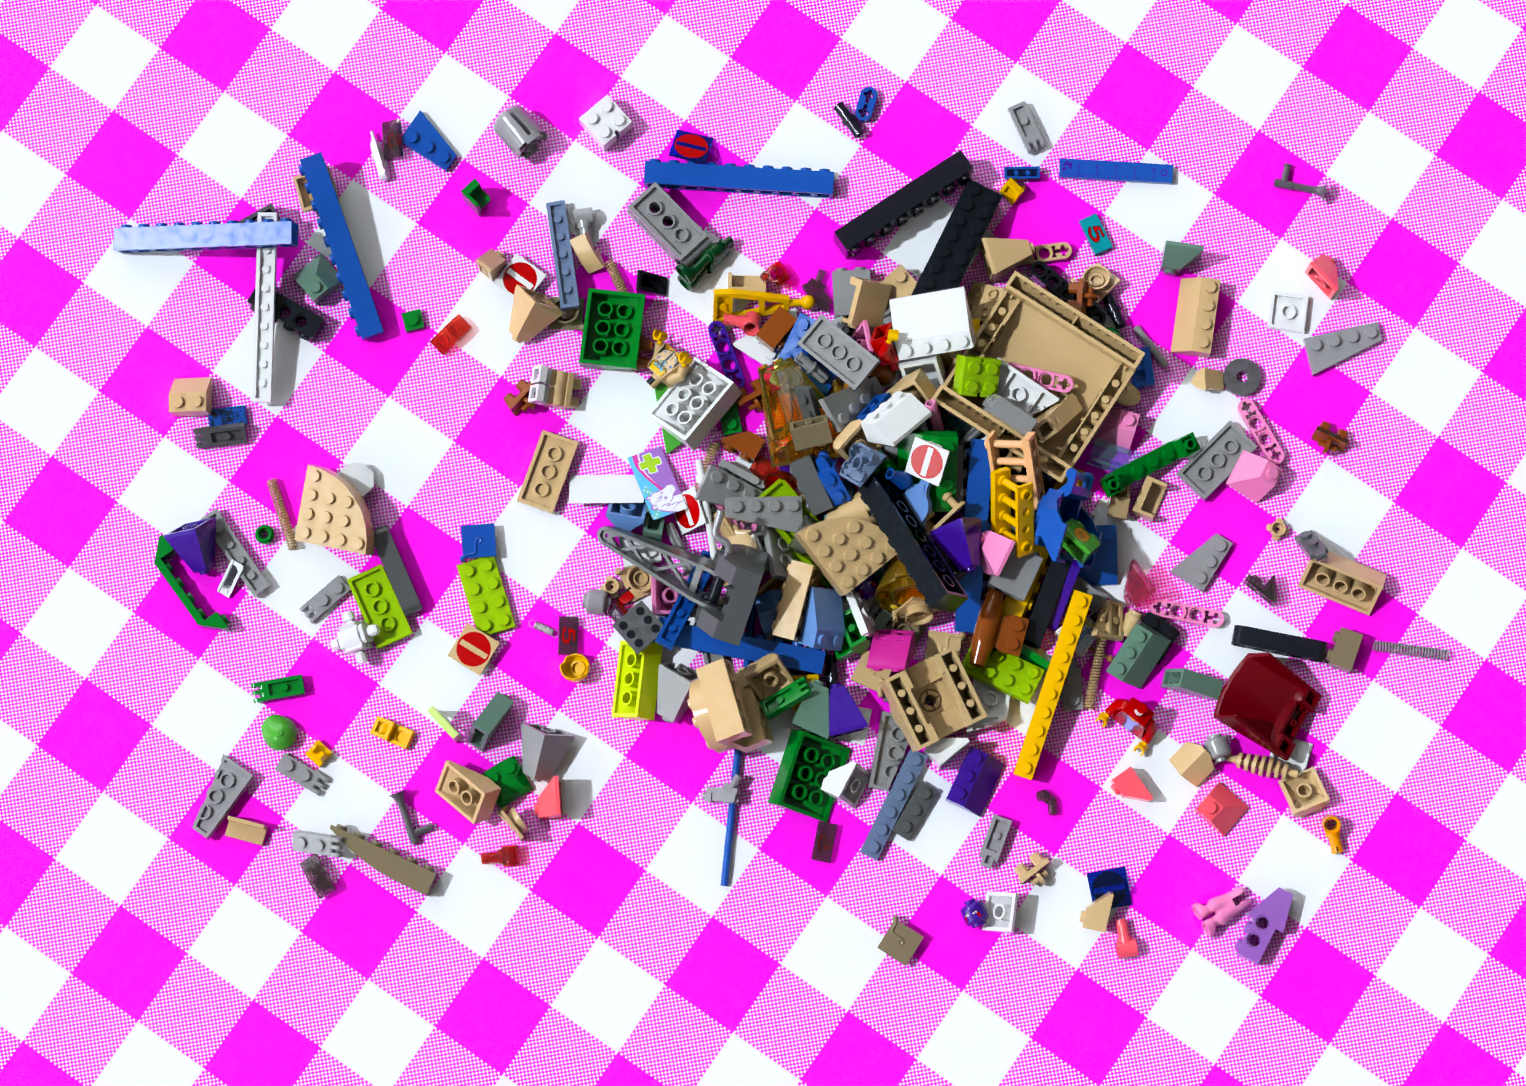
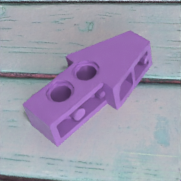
(1275, 912)

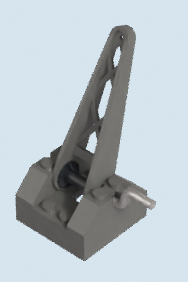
(735, 563)

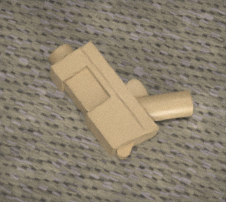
(728, 528)

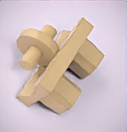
(1038, 862)

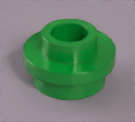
(264, 528)

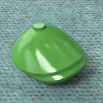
(279, 732)

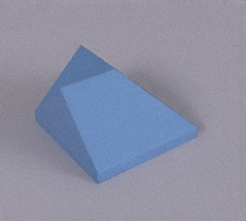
(627, 515)
(766, 609)

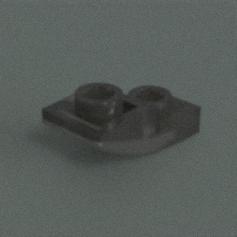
(317, 876)

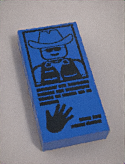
(228, 416)

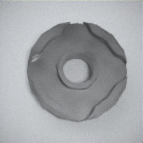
(1241, 366)

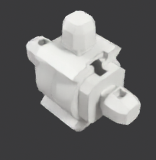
(355, 637)

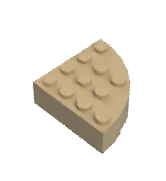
(334, 513)
(846, 550)

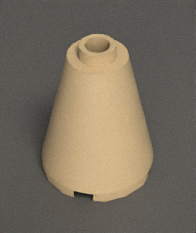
(852, 509)

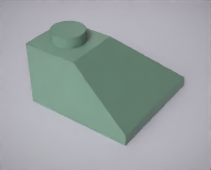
(1179, 256)
(317, 279)

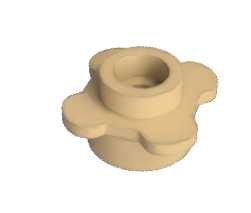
(1283, 530)
(616, 586)

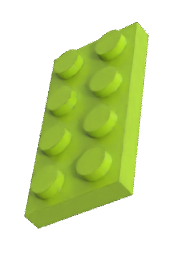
(486, 595)
(380, 605)
(1006, 674)

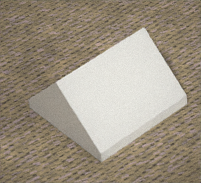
(1001, 911)

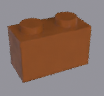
(776, 329)

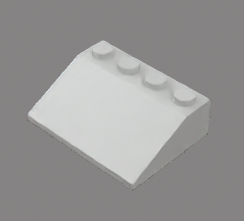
(932, 323)
(695, 405)

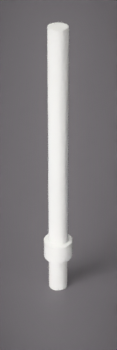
(707, 511)

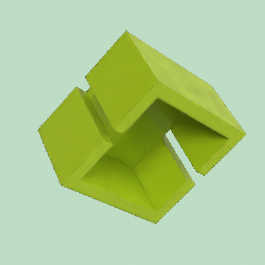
(976, 377)

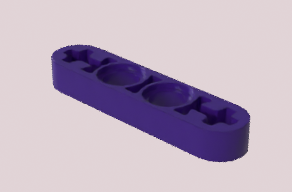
(728, 355)
(1064, 596)

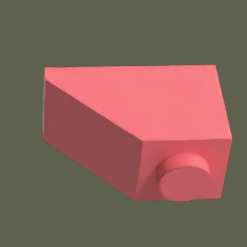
(1130, 786)

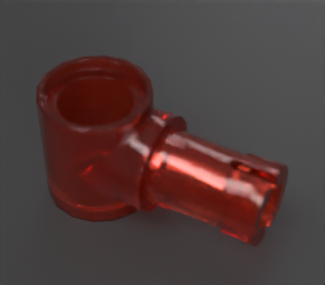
(775, 273)
(506, 855)

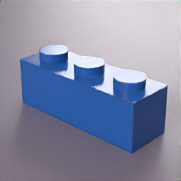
(1021, 172)

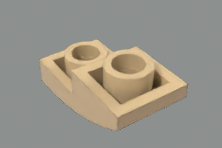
(586, 253)

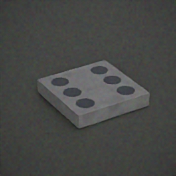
(638, 627)

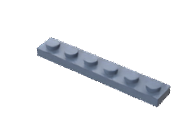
(563, 255)
(893, 804)

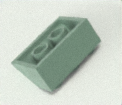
(1138, 655)

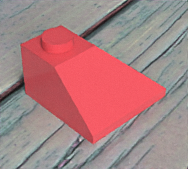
(1324, 274)
(550, 801)
(1221, 809)

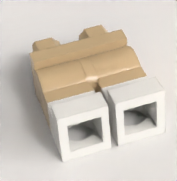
(553, 388)

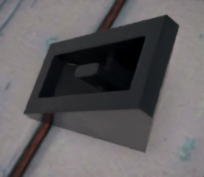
(651, 284)

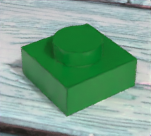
(413, 320)

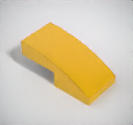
(392, 732)

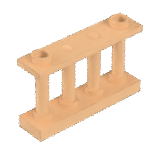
(1030, 461)

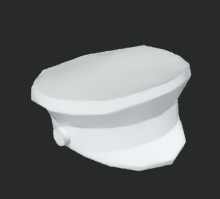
(359, 476)

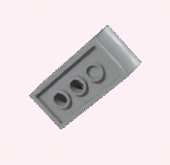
(683, 239)

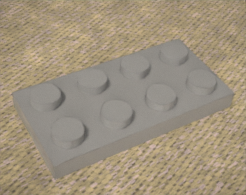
(838, 352)
(1215, 460)

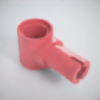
(748, 323)
(1125, 944)

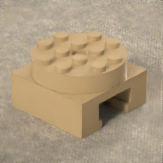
(952, 693)
(727, 709)

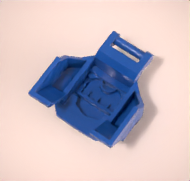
(1058, 508)

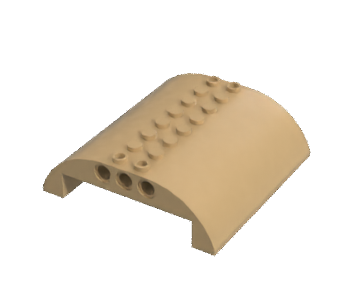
(1049, 334)

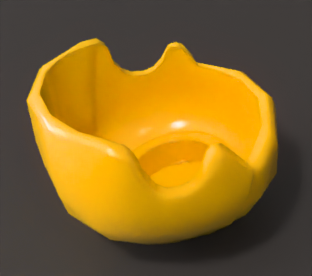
(575, 667)

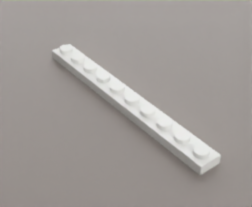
(264, 320)

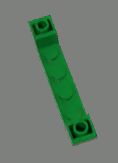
(1148, 463)
(215, 621)

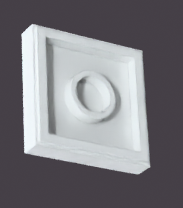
(1287, 312)

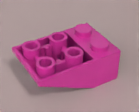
(891, 650)

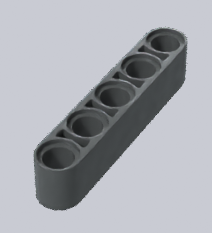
(396, 571)

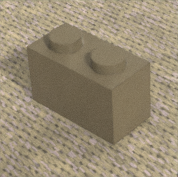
(811, 432)
(1344, 649)

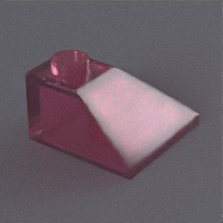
(1137, 585)

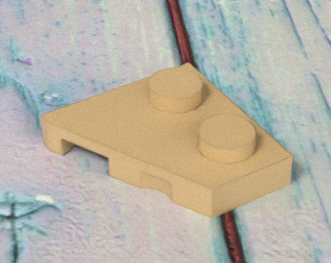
(1109, 622)

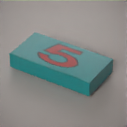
(1095, 234)

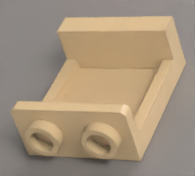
(868, 302)

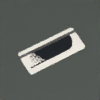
(230, 578)

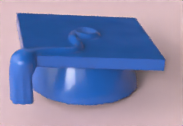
(478, 541)

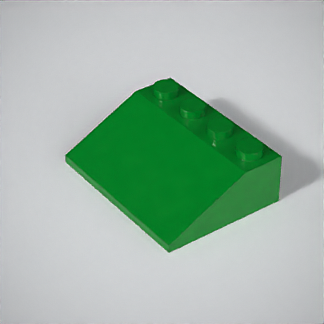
(611, 329)
(948, 441)
(801, 775)

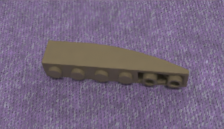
(389, 862)

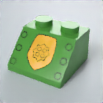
(1079, 541)

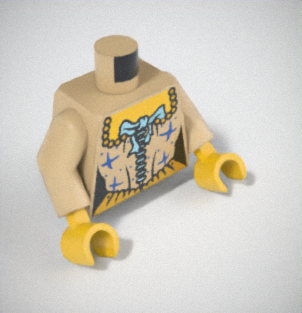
(667, 363)

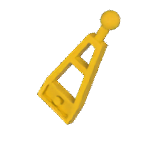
(724, 302)

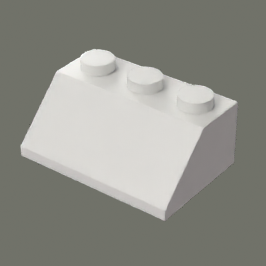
(894, 419)

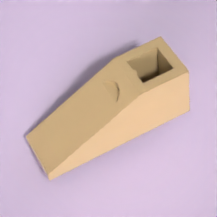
(1056, 417)

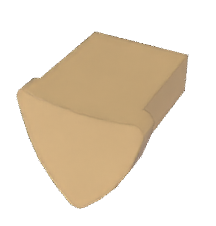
(1208, 379)

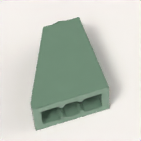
(1192, 683)
(813, 712)
(489, 721)

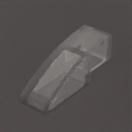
(789, 379)

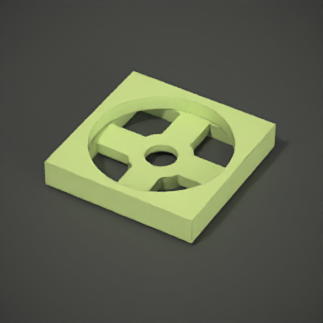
(444, 724)

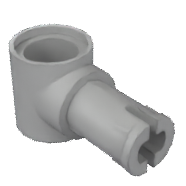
(583, 220)

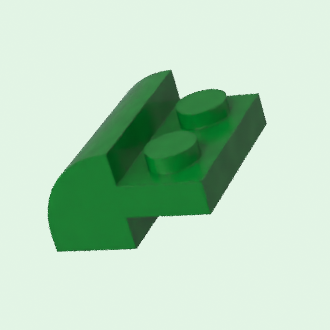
(853, 641)

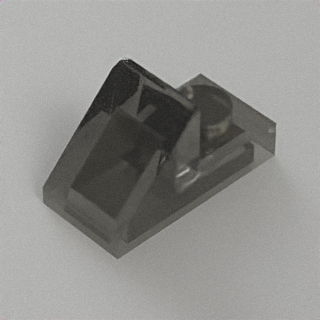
(1266, 592)

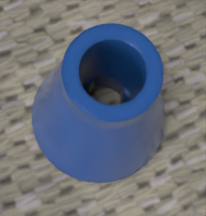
(899, 478)

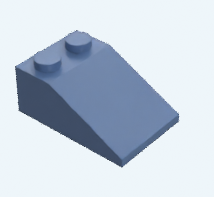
(823, 620)

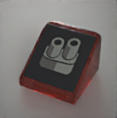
(617, 611)

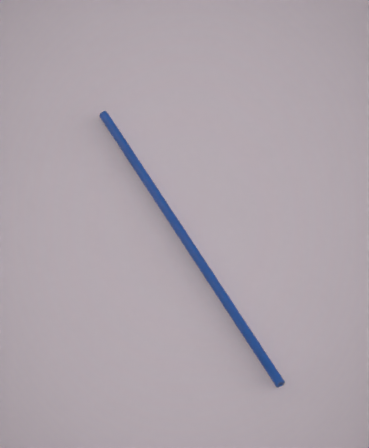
(735, 770)

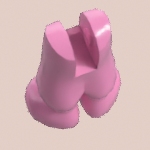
(1222, 907)

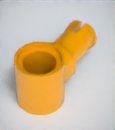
(1333, 834)

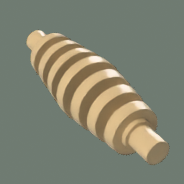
(1269, 767)

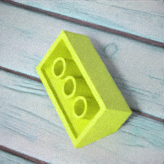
(636, 682)

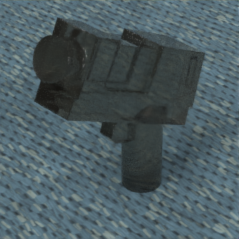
(815, 289)

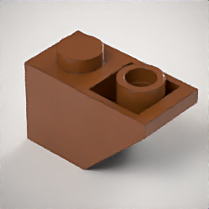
(745, 444)

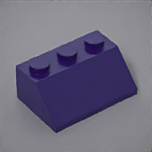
(975, 781)

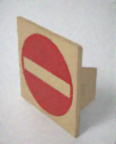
(473, 649)

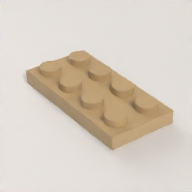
(547, 472)

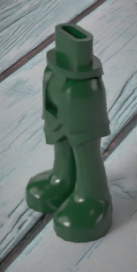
(712, 256)

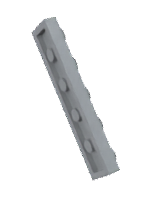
(234, 550)

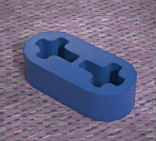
(862, 103)

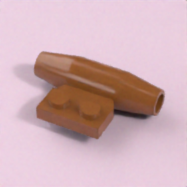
(996, 631)

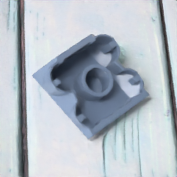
(862, 463)

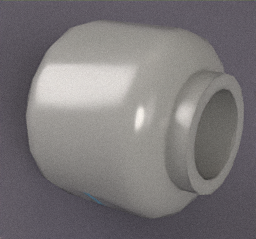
(596, 601)
(1218, 747)

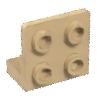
(982, 299)

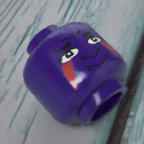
(867, 587)
(974, 913)

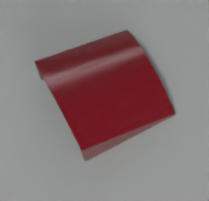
(1266, 703)

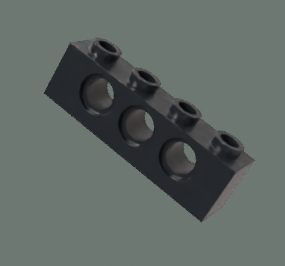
(314, 322)

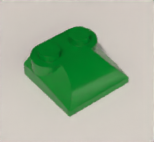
(510, 779)

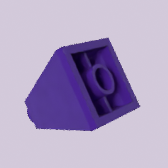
(961, 542)
(195, 544)
(843, 712)

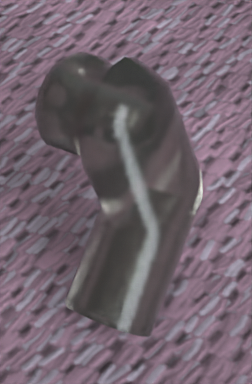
(1050, 799)

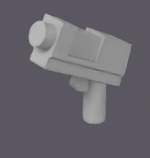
(728, 794)

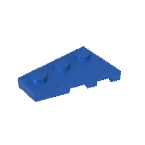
(428, 143)

